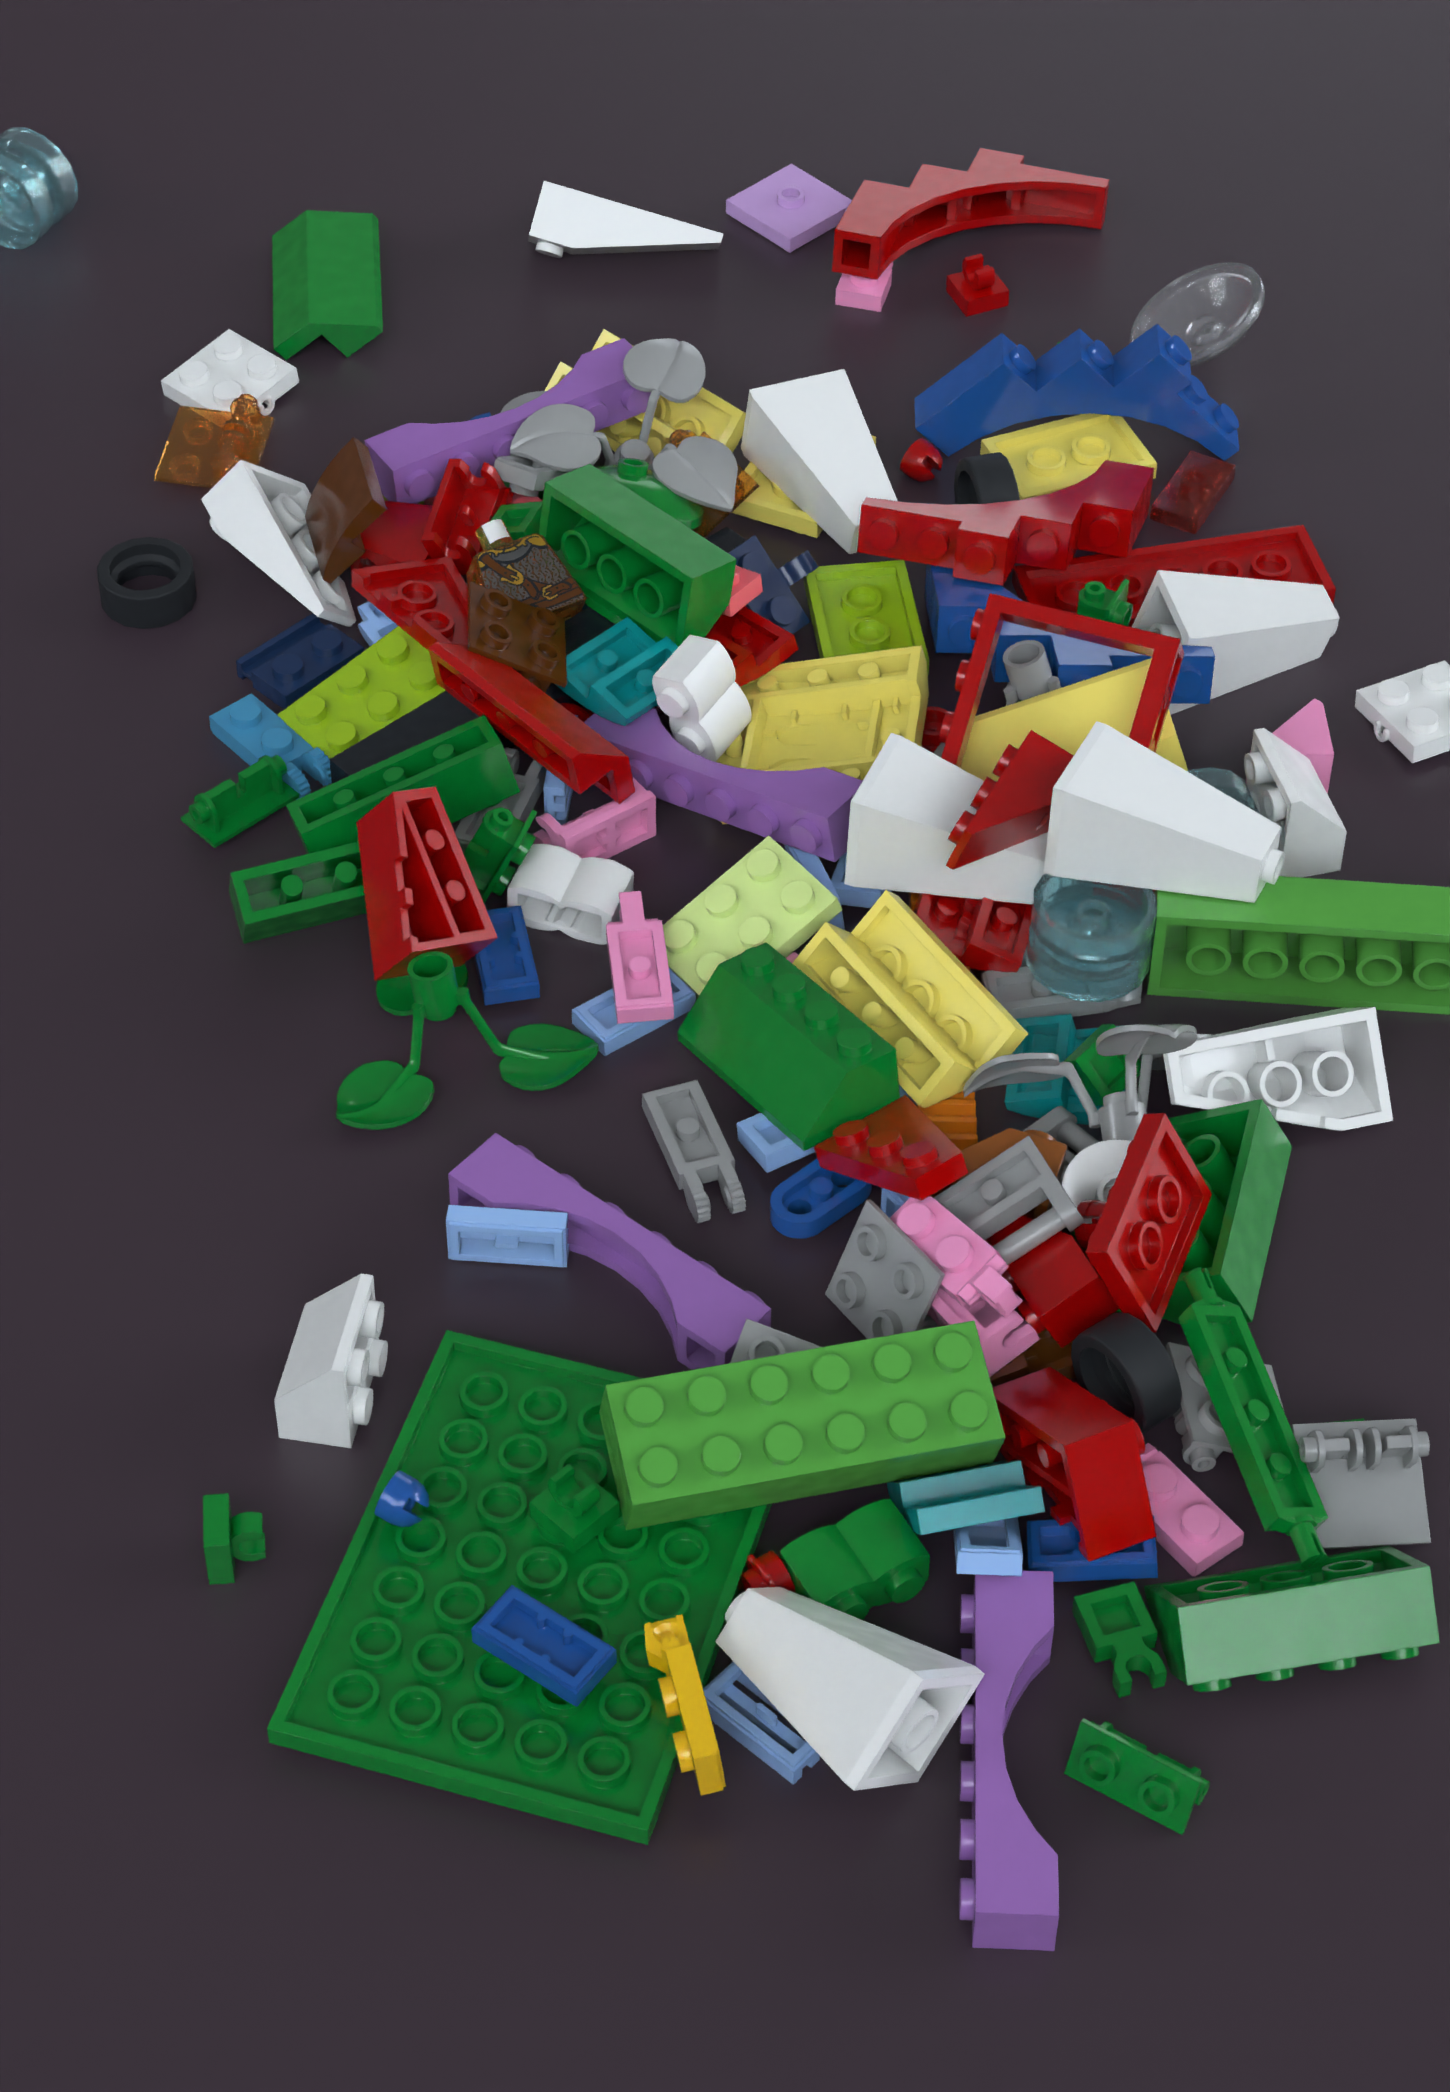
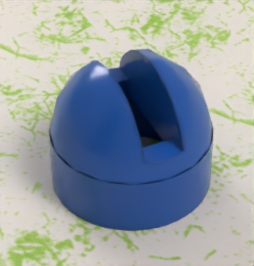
(400, 1498)

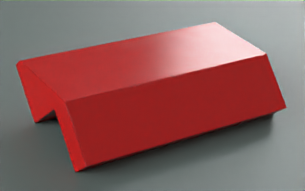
(533, 721)

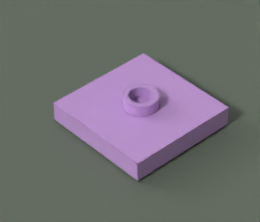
(788, 207)

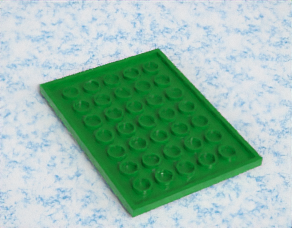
(392, 1651)

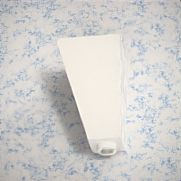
(817, 450)
(1248, 622)
(1154, 826)
(903, 830)
(848, 1687)

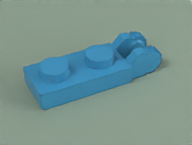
(257, 731)

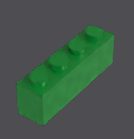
(462, 763)
(298, 892)

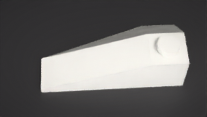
(594, 225)
(267, 523)
(1306, 1069)

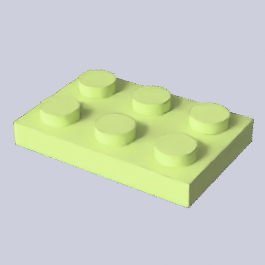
(752, 903)

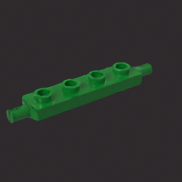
(1253, 1418)

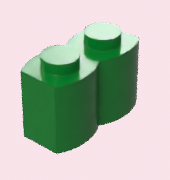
(859, 1561)

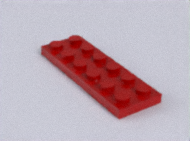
(1264, 554)

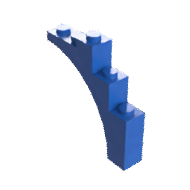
(1077, 376)
(951, 610)

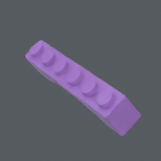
(415, 455)
(792, 807)
(693, 1300)
(1013, 1868)

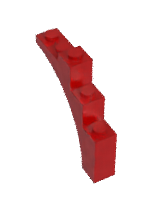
(994, 191)
(1039, 531)

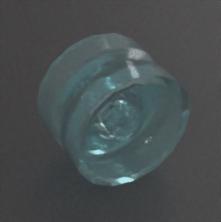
(34, 187)
(1090, 937)

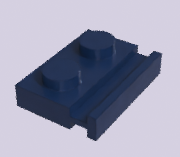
(297, 660)

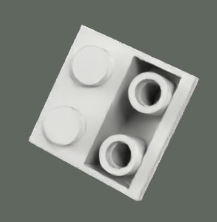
(1295, 799)
(332, 1366)

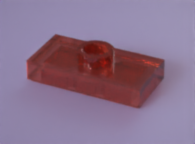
(1192, 492)

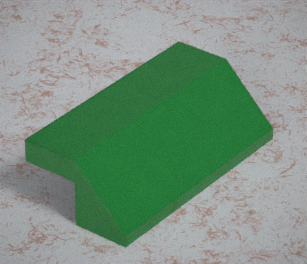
(326, 281)

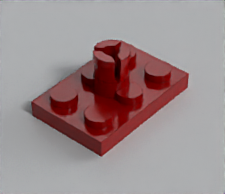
(1147, 1222)

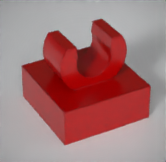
(977, 287)

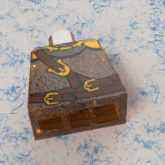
(524, 570)

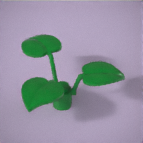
(389, 1095)

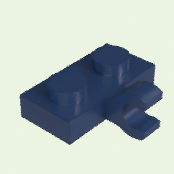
(776, 600)

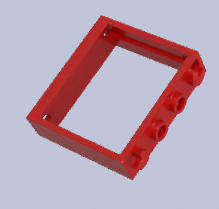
(985, 630)

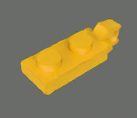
(683, 1695)

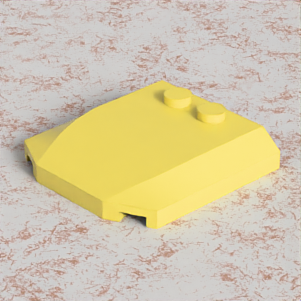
(832, 712)

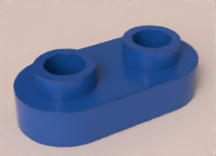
(813, 1200)

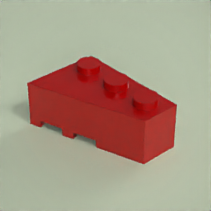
(418, 885)
(1081, 1457)

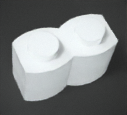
(702, 697)
(569, 892)

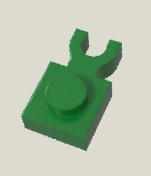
(1120, 1630)

